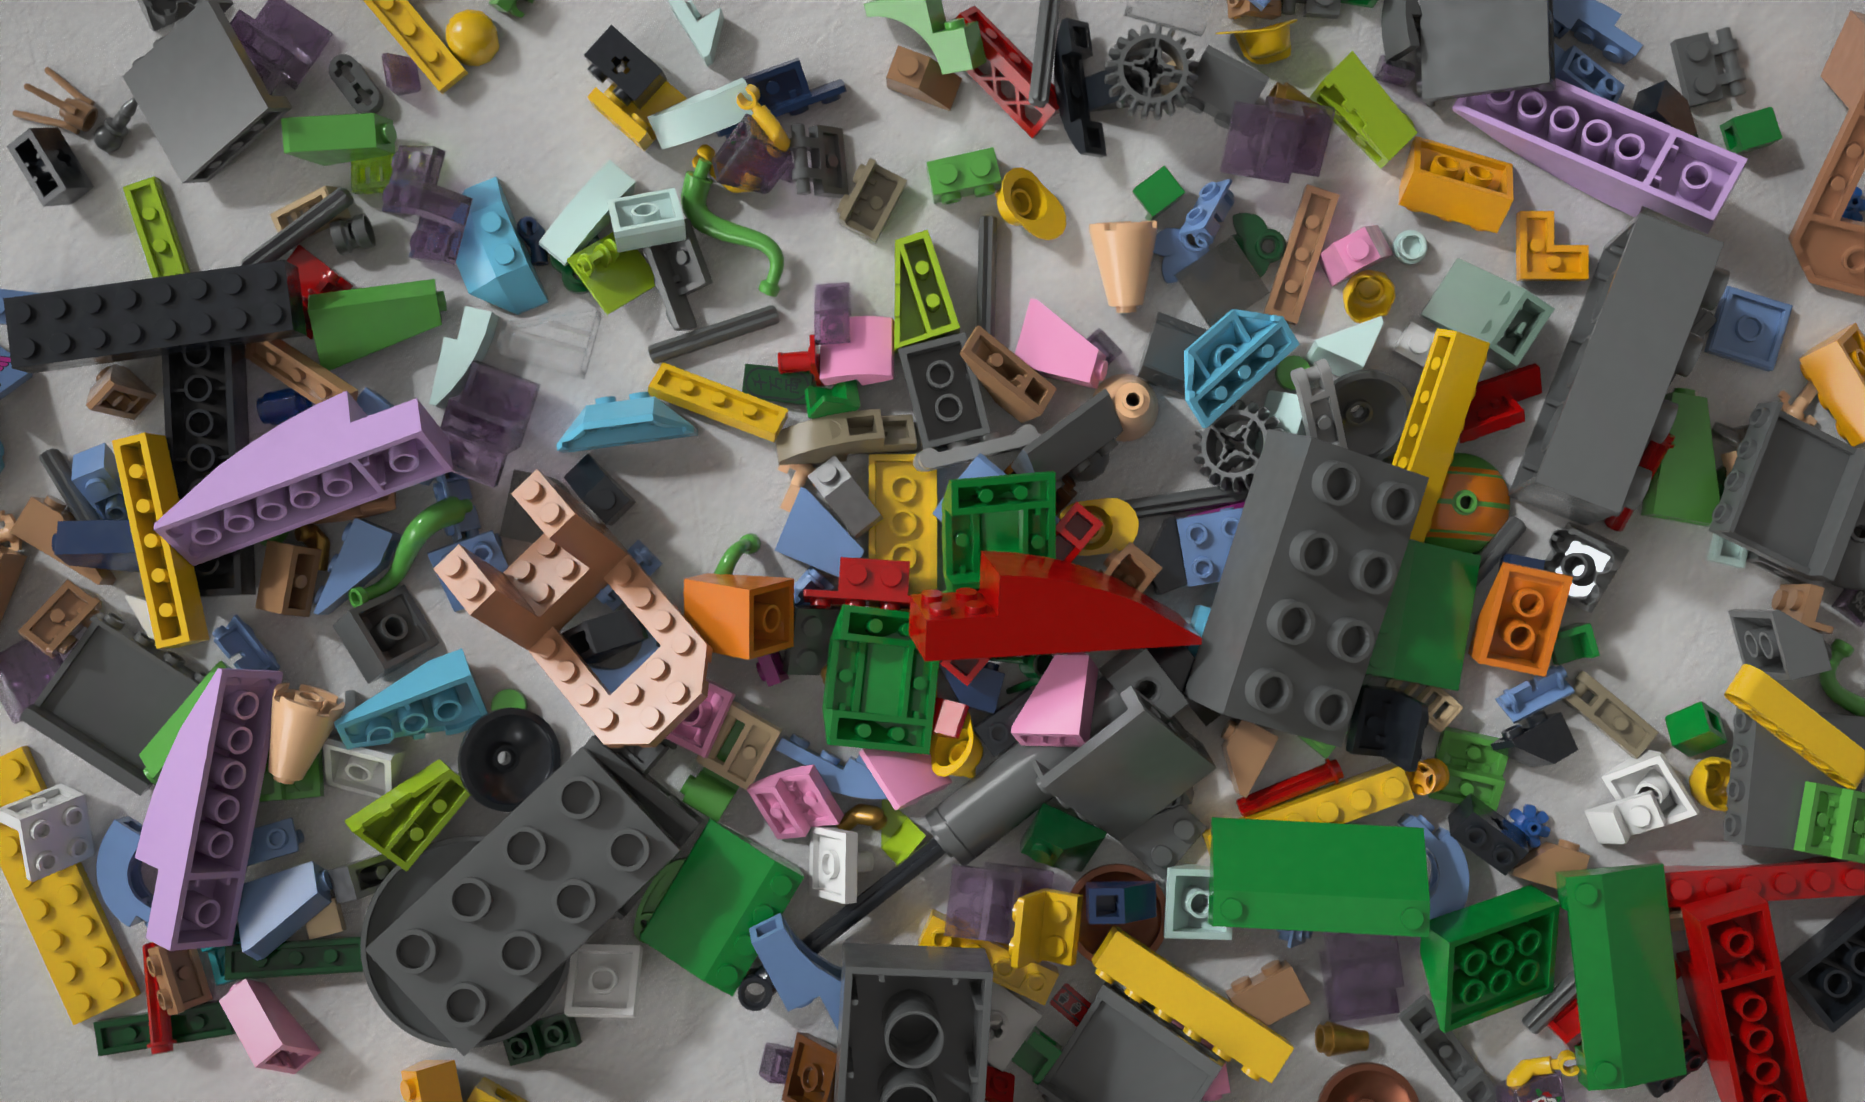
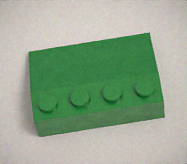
(1427, 617)
(714, 902)
(1491, 956)

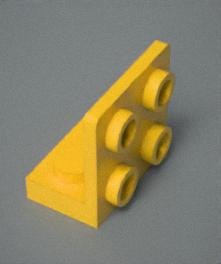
(631, 119)
(1046, 928)

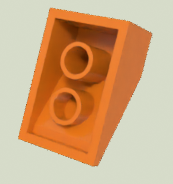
(1520, 619)

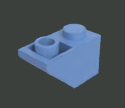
(98, 480)

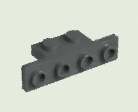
(677, 273)

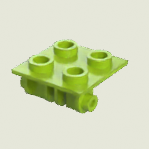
(611, 275)

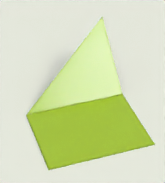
(899, 835)

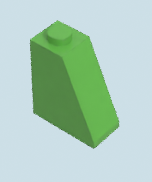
(338, 137)

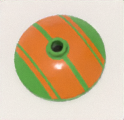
(1488, 508)

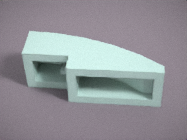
(700, 115)
(586, 213)
(458, 354)

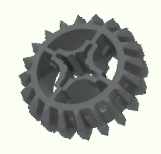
(1138, 72)
(1230, 456)

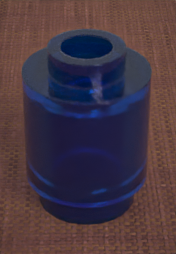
(281, 405)

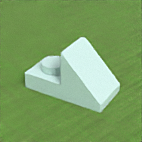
(702, 33)

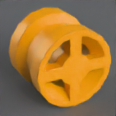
(1420, 781)

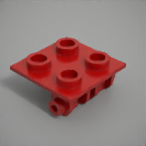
(315, 279)

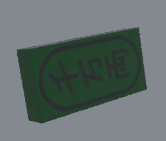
(771, 386)

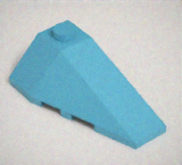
(427, 700)

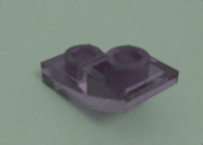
(832, 313)

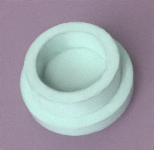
(1410, 247)

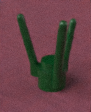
(1030, 665)

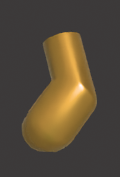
(315, 538)
(865, 815)

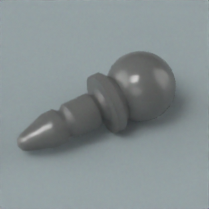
(110, 136)

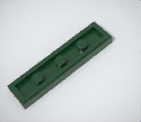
(296, 959)
(132, 1031)

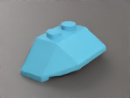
(494, 255)
(1232, 360)
(624, 423)

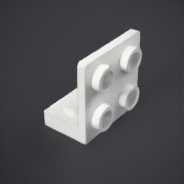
(51, 829)

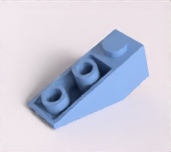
(363, 556)

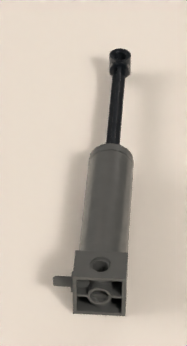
(988, 804)

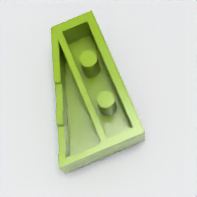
(1364, 110)
(921, 295)
(411, 814)

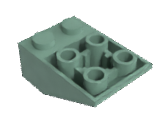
(1489, 310)

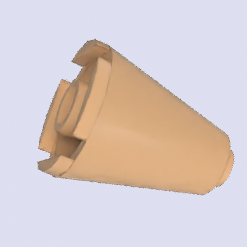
(1124, 260)
(1134, 420)
(299, 729)

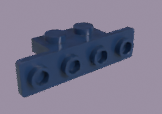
(787, 91)

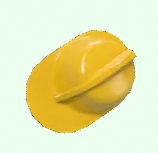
(1266, 43)
(1030, 204)
(1118, 526)
(957, 756)

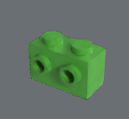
(964, 176)

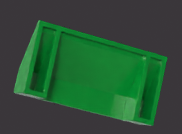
(1318, 877)
(1623, 975)

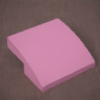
(866, 358)
(903, 775)
(795, 802)

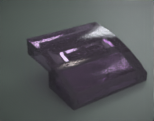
(24, 676)

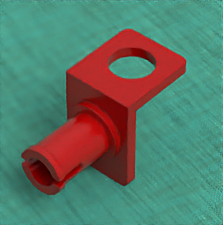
(802, 361)

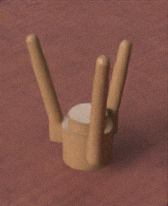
(78, 113)

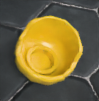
(472, 37)
(1368, 295)
(1709, 782)

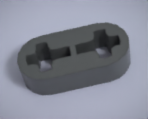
(362, 80)

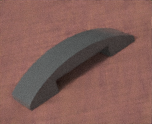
(1447, 1053)

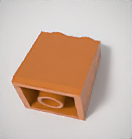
(741, 613)

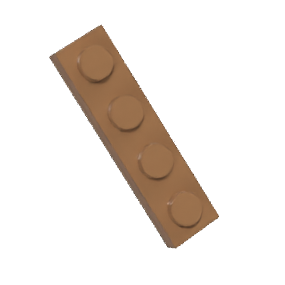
(1301, 253)
(297, 371)

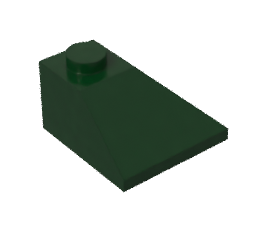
(1060, 839)

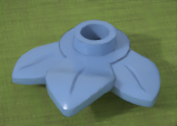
(1176, 252)

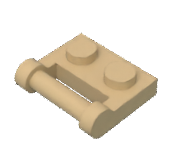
(749, 750)

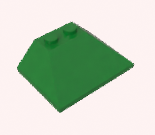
(997, 516)
(878, 683)

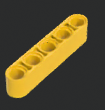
(1797, 726)

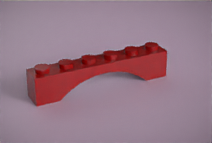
(1072, 535)
(1774, 882)

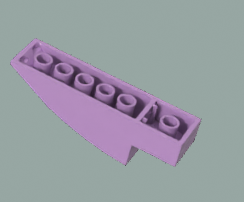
(1610, 151)
(306, 472)
(207, 811)

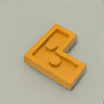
(1538, 256)

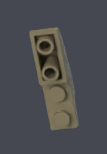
(843, 435)

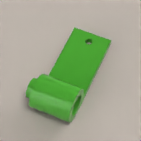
(709, 791)

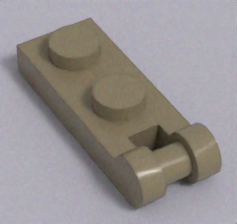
(1611, 716)

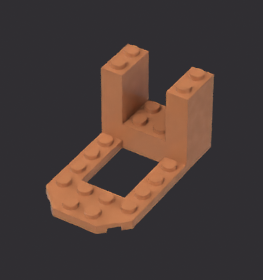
(1824, 241)
(558, 580)

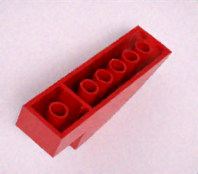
(1040, 608)
(1740, 999)

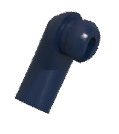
(531, 233)

